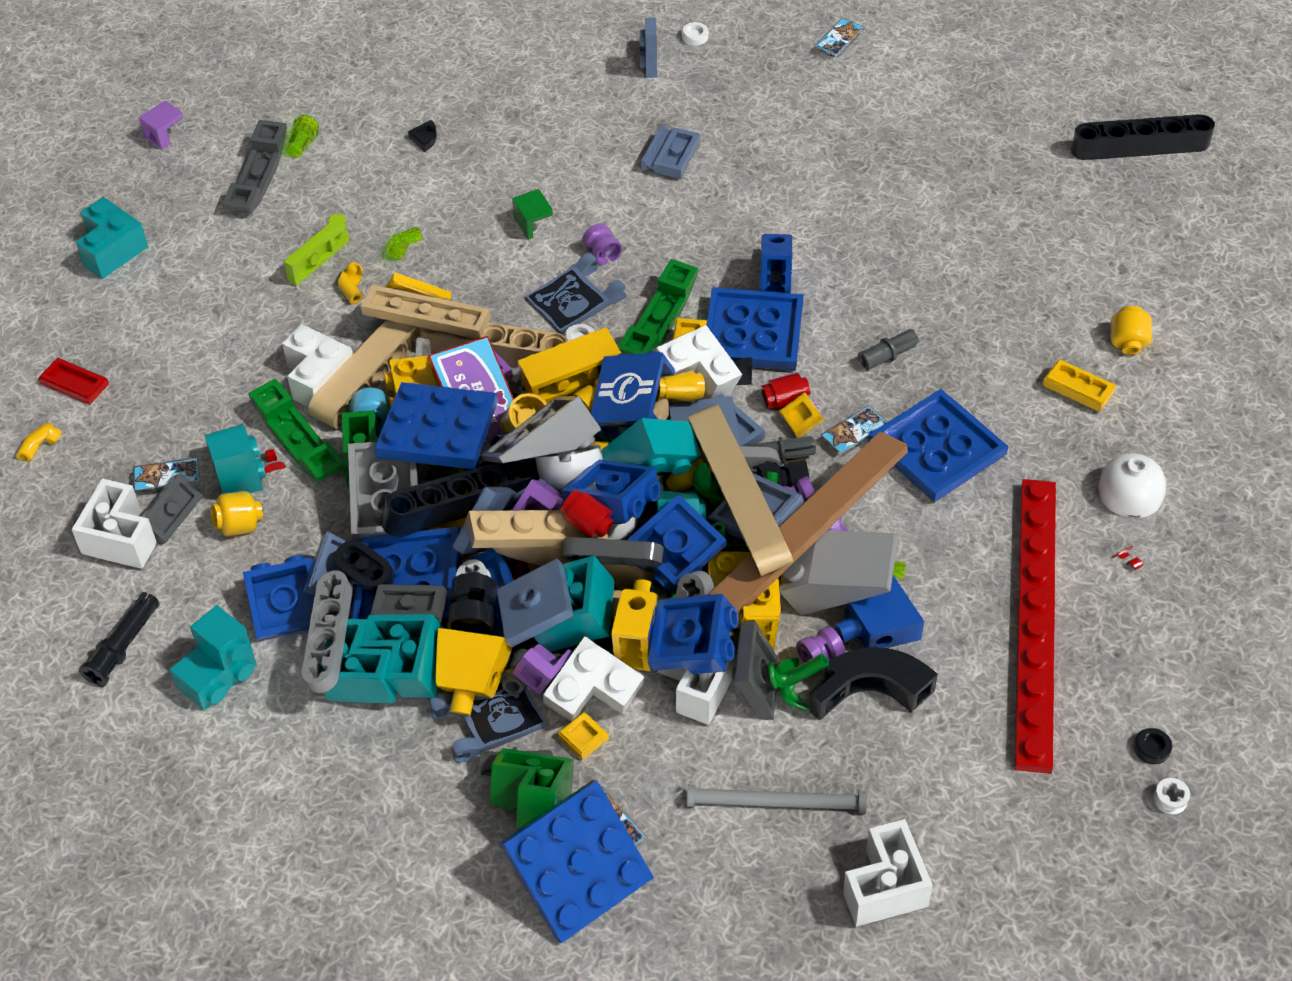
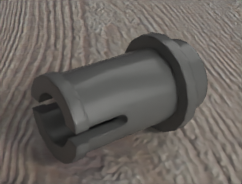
(509, 681)

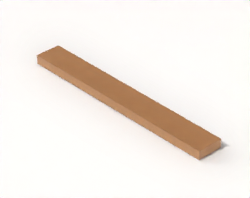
(817, 515)

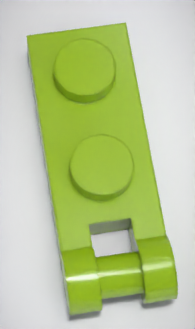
(317, 249)

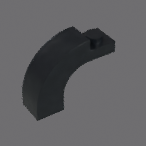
(876, 670)

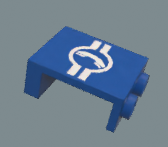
(627, 390)

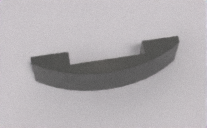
(259, 169)

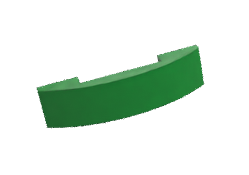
(665, 306)
(293, 431)

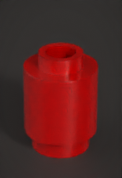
(784, 390)
(587, 514)

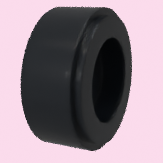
(1152, 746)

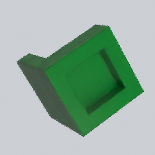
(530, 208)

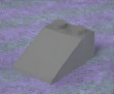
(555, 428)
(370, 484)
(840, 570)

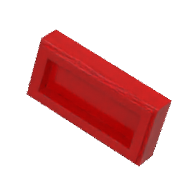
(73, 381)

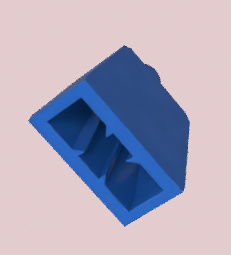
(776, 256)
(882, 620)

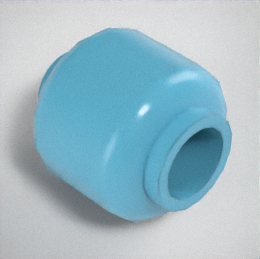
(371, 399)

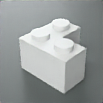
(703, 355)
(313, 361)
(112, 528)
(591, 673)
(700, 694)
(893, 881)

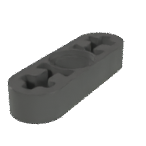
(613, 551)

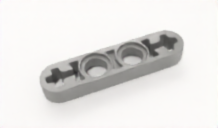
(332, 630)

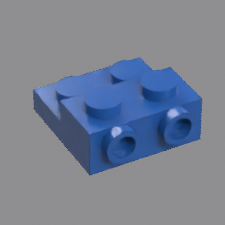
(618, 486)
(686, 540)
(278, 597)
(693, 634)

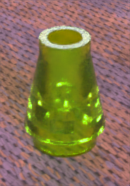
(302, 134)

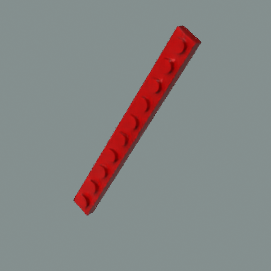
(1036, 628)

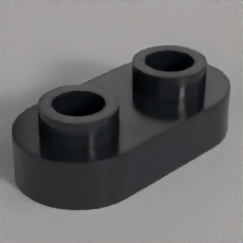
(367, 567)

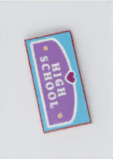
(473, 368)

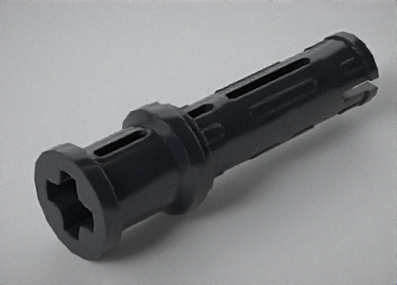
(113, 649)

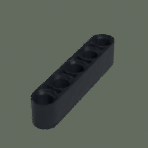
(1142, 137)
(450, 496)

